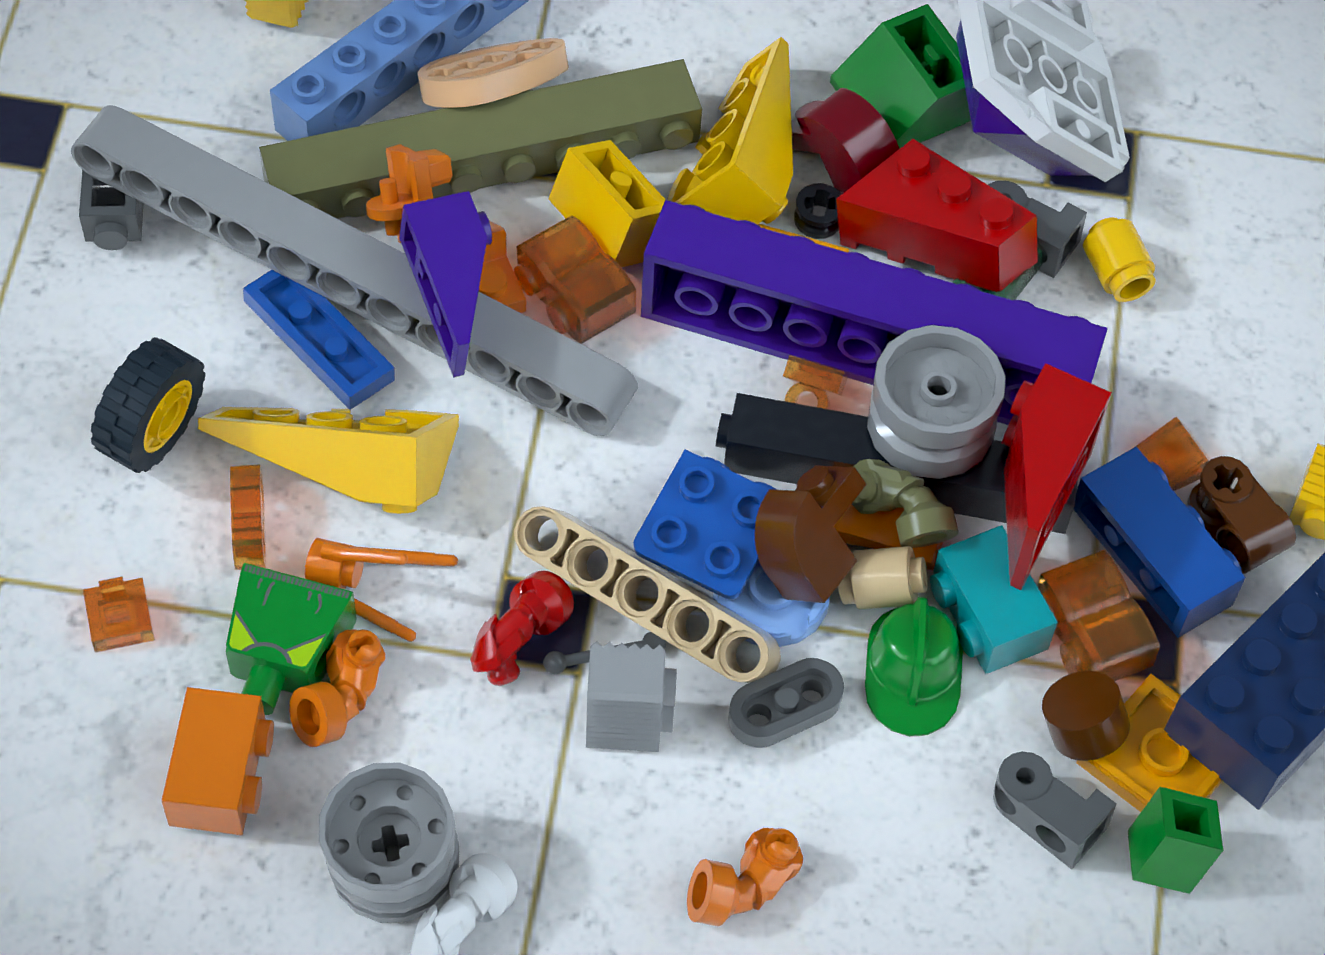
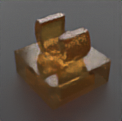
(813, 378)
(118, 613)

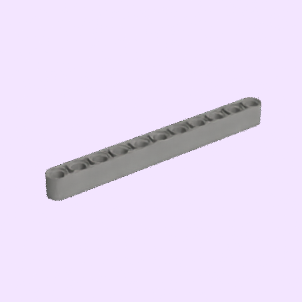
(347, 267)

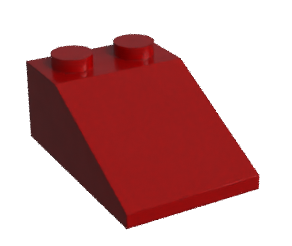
(1049, 448)

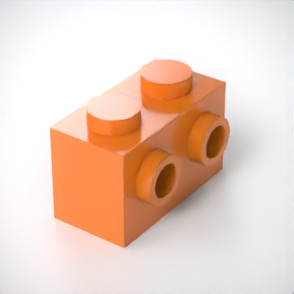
(216, 761)

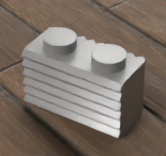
(629, 697)

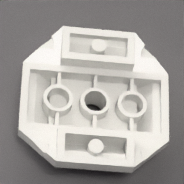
(1041, 85)

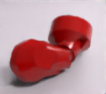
(536, 607)

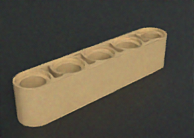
(619, 587)

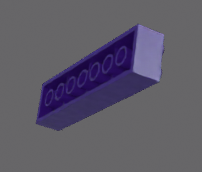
(837, 305)

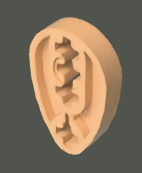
(491, 72)

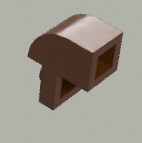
(799, 537)

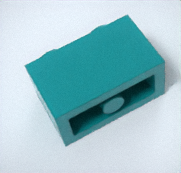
(992, 617)

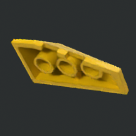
(749, 149)

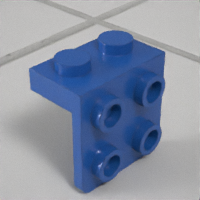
(704, 525)

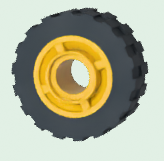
(147, 405)

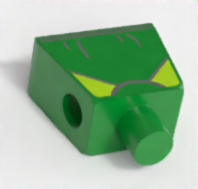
(283, 631)

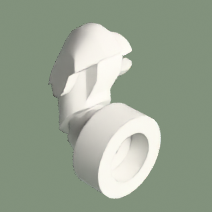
(478, 892)

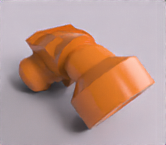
(322, 709)
(768, 862)

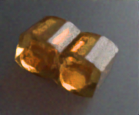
(575, 280)
(1098, 618)

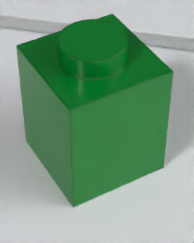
(1175, 840)

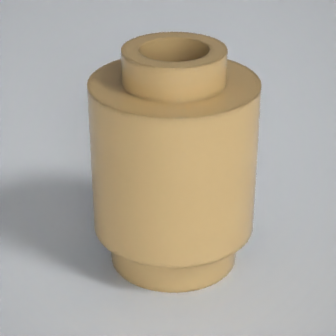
(884, 578)

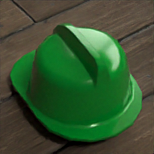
(913, 669)

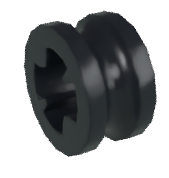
(817, 226)

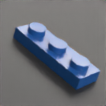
(320, 337)

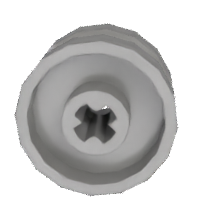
(935, 401)

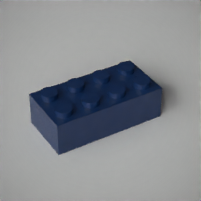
(1264, 697)

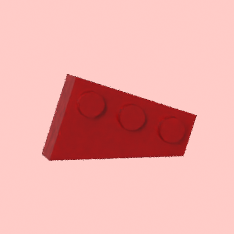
(940, 216)

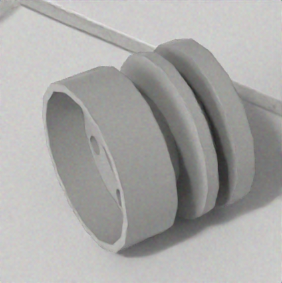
(382, 809)

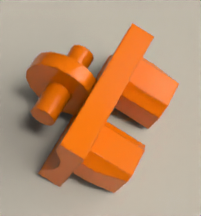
(409, 181)

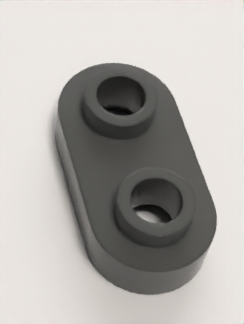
(782, 703)

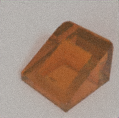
(1176, 453)

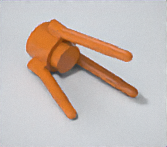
(343, 566)

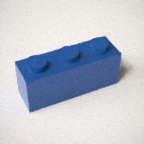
(1158, 541)

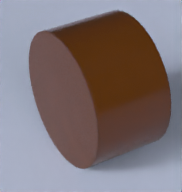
(1086, 715)

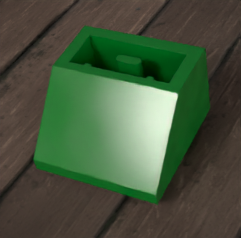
(909, 76)

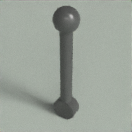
(556, 662)

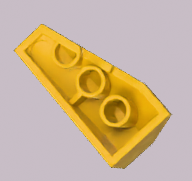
(372, 459)

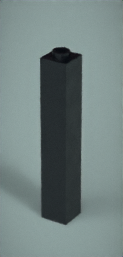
(789, 438)

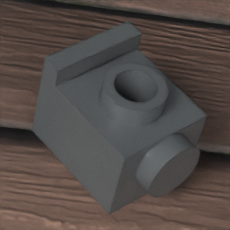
(108, 215)

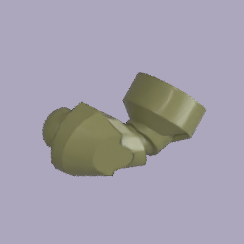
(924, 517)

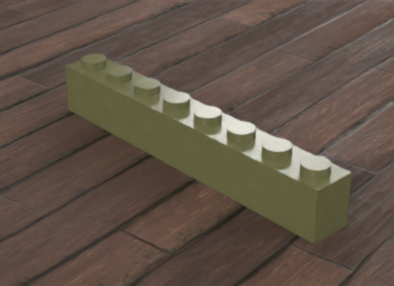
(494, 140)

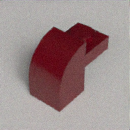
(845, 134)

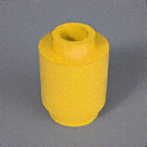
(1120, 259)

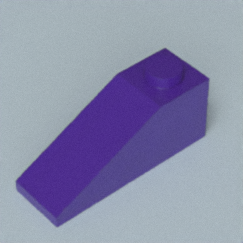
(446, 254)

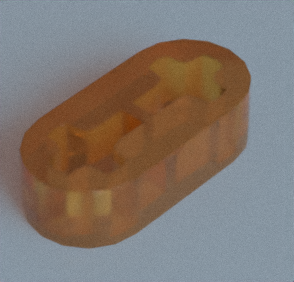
(247, 515)

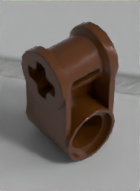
(1242, 517)

